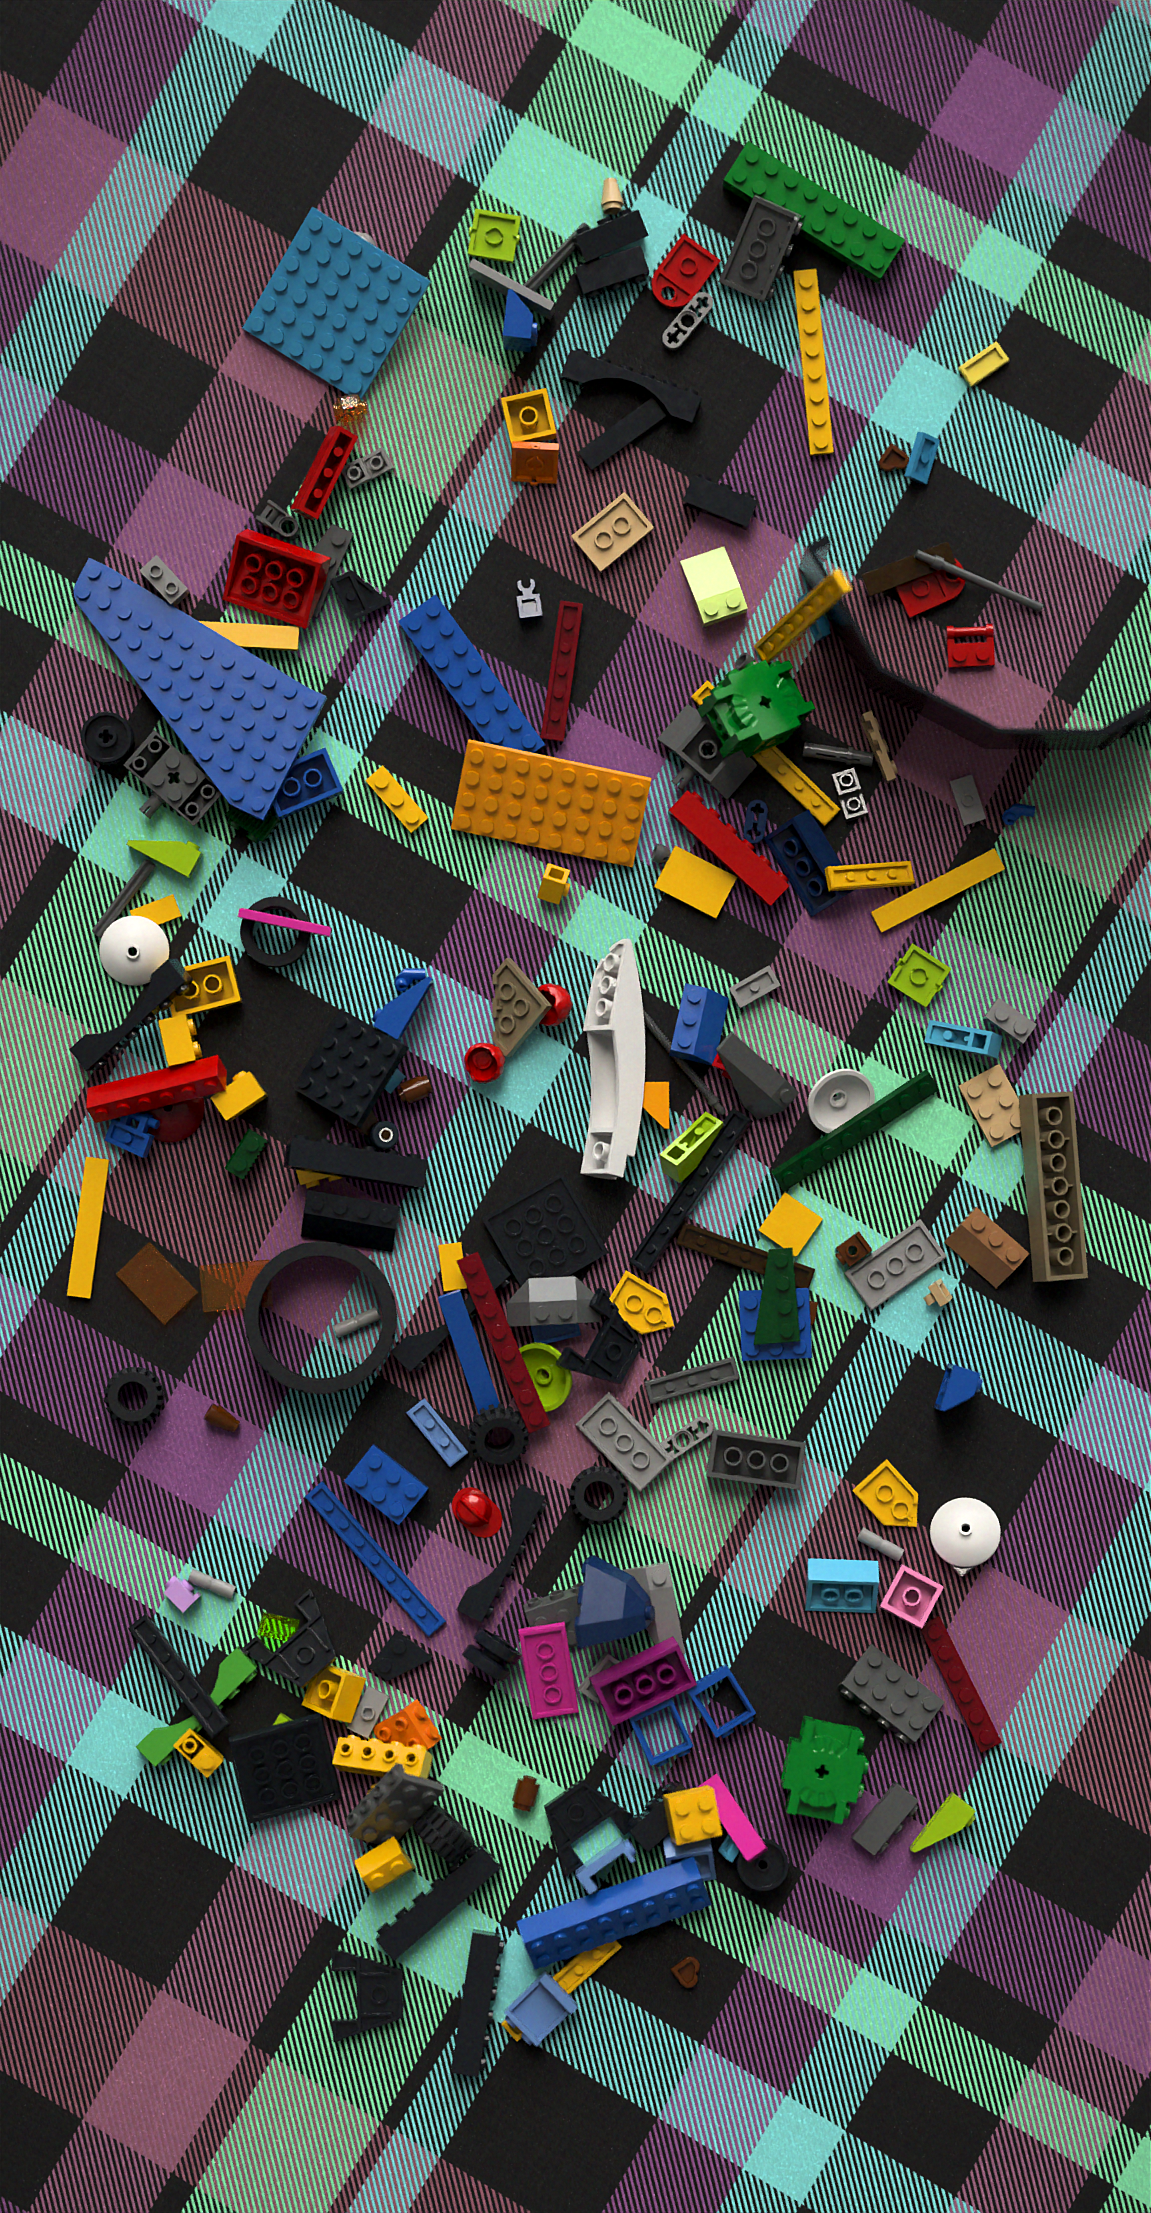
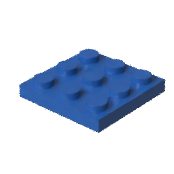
(749, 1308)

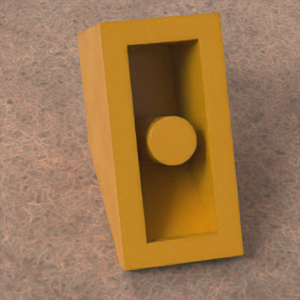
(657, 1102)

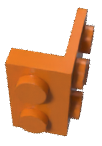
(408, 1727)

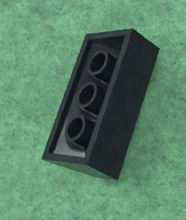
(350, 1220)

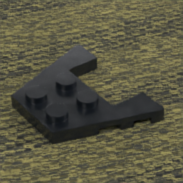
(612, 1348)
(305, 1652)
(575, 1814)
(377, 1994)

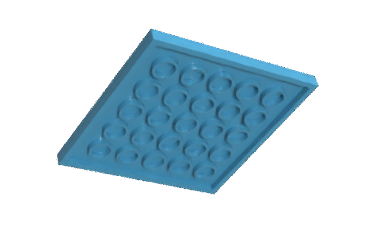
(336, 304)

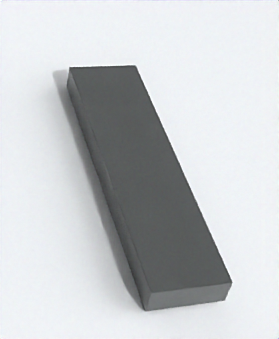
(692, 1380)

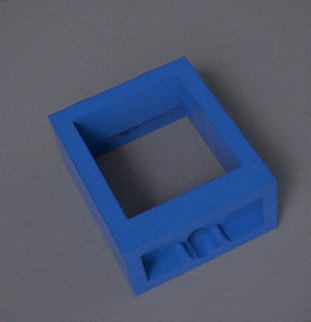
(707, 1681)
(662, 1757)

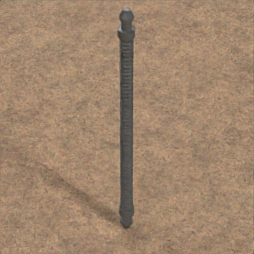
(712, 1099)

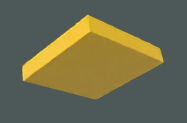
(790, 1224)

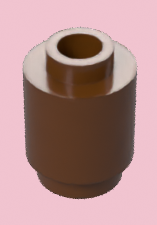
(415, 1089)
(525, 1793)

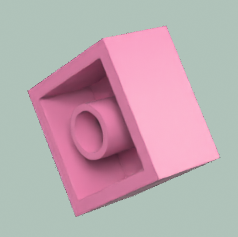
(911, 1597)

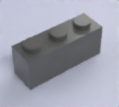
(885, 1819)

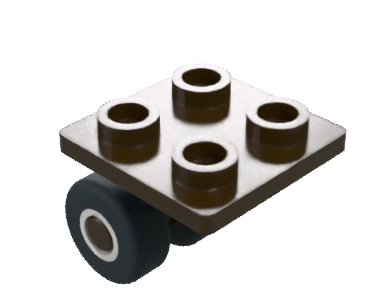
(377, 1134)

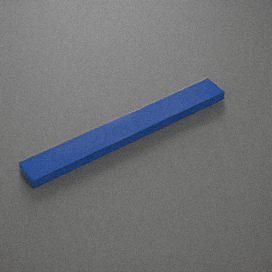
(375, 1558)

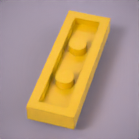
(397, 799)

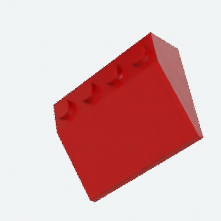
(275, 577)

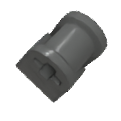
(276, 518)

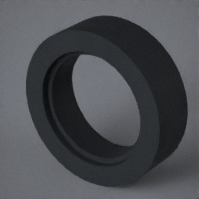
(288, 957)

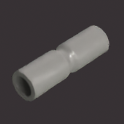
(354, 1323)
(884, 1546)
(208, 1582)

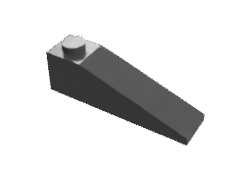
(757, 1083)

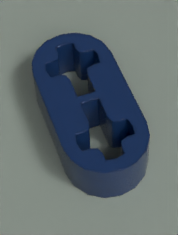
(749, 821)

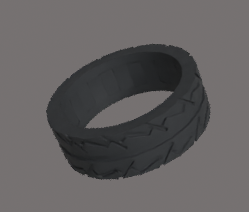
(282, 1373)

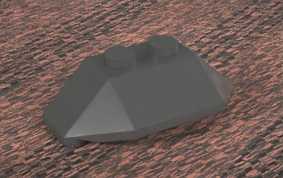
(551, 1302)

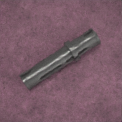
(832, 753)

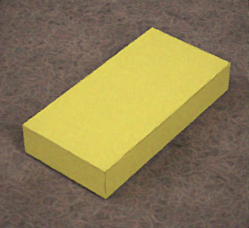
(983, 364)

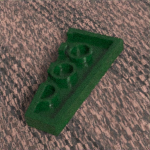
(778, 1305)

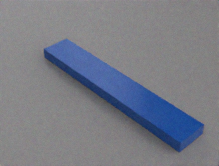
(468, 1350)

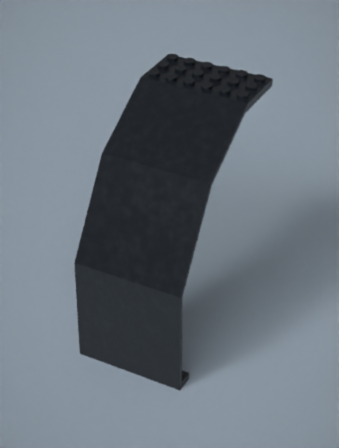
(941, 710)

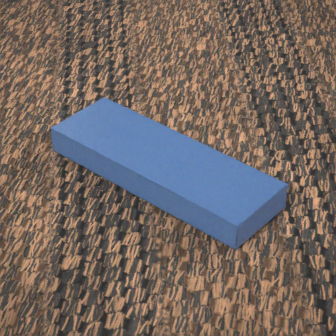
(437, 1432)

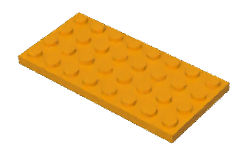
(550, 803)

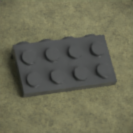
(761, 249)
(556, 1608)
(890, 1695)
(392, 1806)

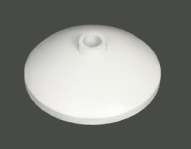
(133, 932)
(853, 1097)
(961, 1547)

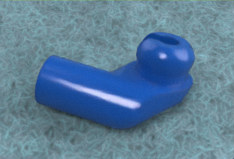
(1017, 810)
(406, 976)

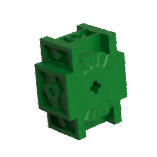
(755, 708)
(824, 1793)

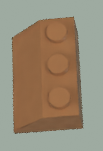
(986, 1247)

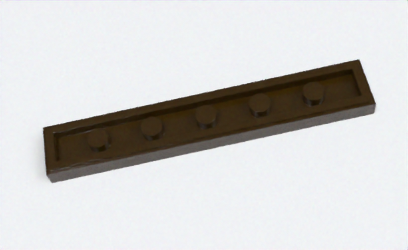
(735, 1252)

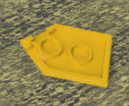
(641, 1304)
(889, 1496)

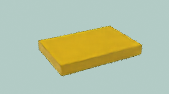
(695, 882)

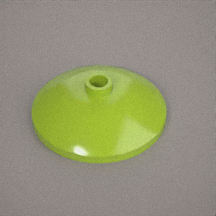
(552, 1389)

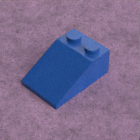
(399, 1012)

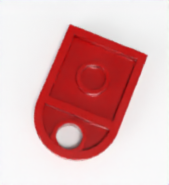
(684, 272)
(929, 592)

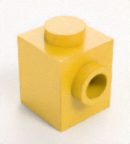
(552, 888)

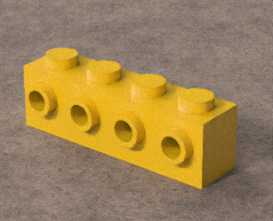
(378, 1758)

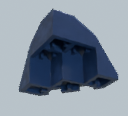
(610, 1604)

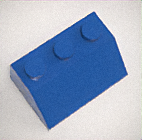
(519, 329)
(699, 1024)
(957, 1386)

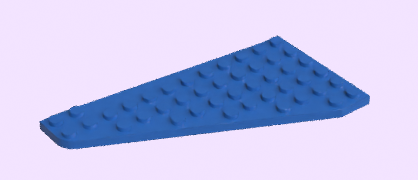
(219, 699)

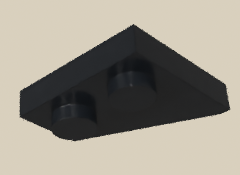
(357, 596)
(398, 1657)

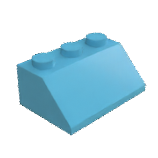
(842, 1585)

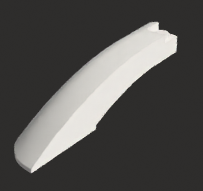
(616, 1063)

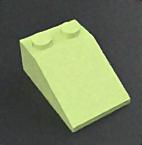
(714, 586)

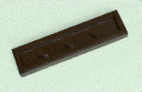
(904, 570)

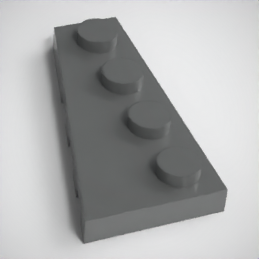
(333, 545)

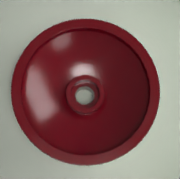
(179, 1122)

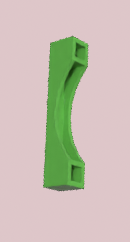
(232, 1672)

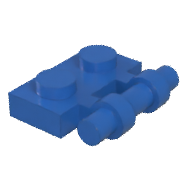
(132, 1138)

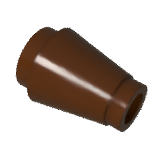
(221, 1418)

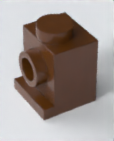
(855, 1240)

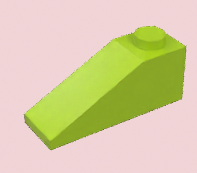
(173, 854)
(689, 1148)
(947, 1820)

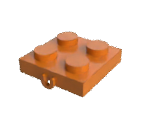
(535, 462)

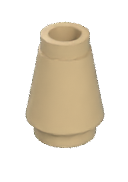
(611, 197)

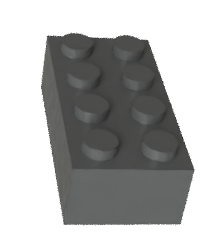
(755, 1459)

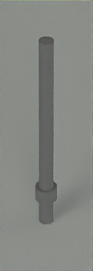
(937, 563)

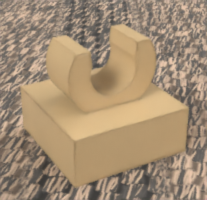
(938, 1293)

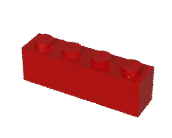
(324, 473)

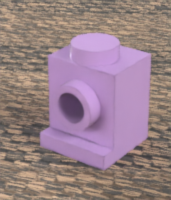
(180, 1593)

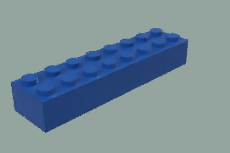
(468, 678)
(614, 1913)

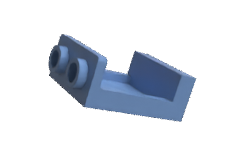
(601, 1859)
(540, 2008)

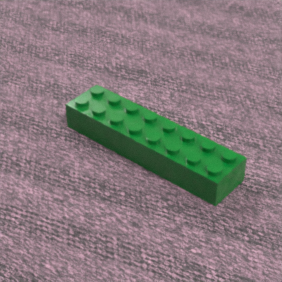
(825, 217)

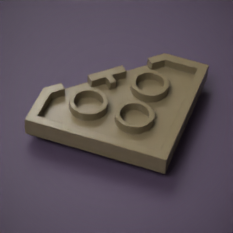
(516, 1007)

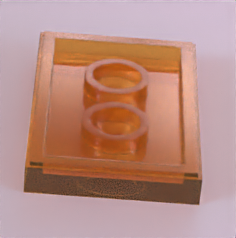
(157, 1283)
(228, 1284)

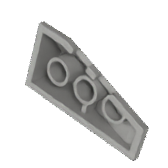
(658, 1585)

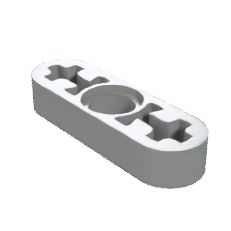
(688, 330)
(693, 1424)

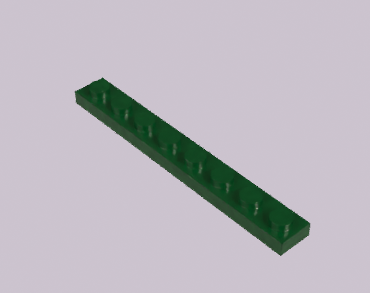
(855, 1130)

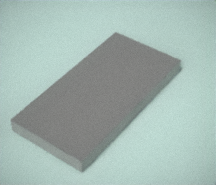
(502, 283)
(895, 1264)
(624, 1442)

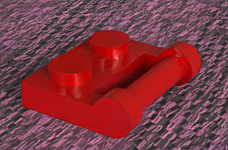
(970, 654)

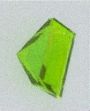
(277, 1626)

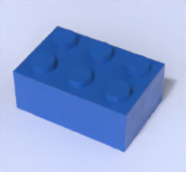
(308, 784)
(386, 1484)

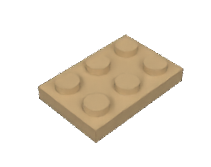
(612, 532)
(993, 1104)

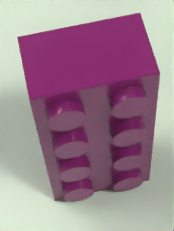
(642, 1681)

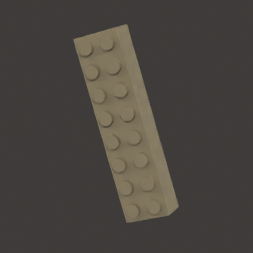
(1053, 1186)

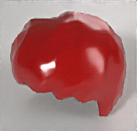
(560, 1002)
(484, 1062)

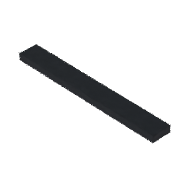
(690, 1193)

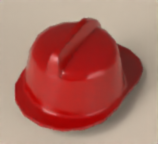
(477, 1512)

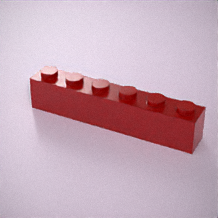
(728, 848)
(156, 1089)

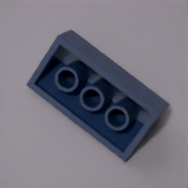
(803, 856)

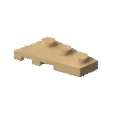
(878, 746)

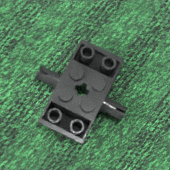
(686, 738)
(155, 764)

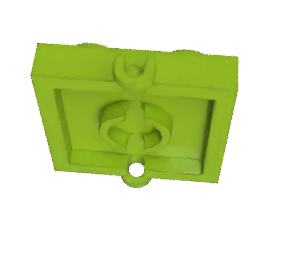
(494, 235)
(918, 975)

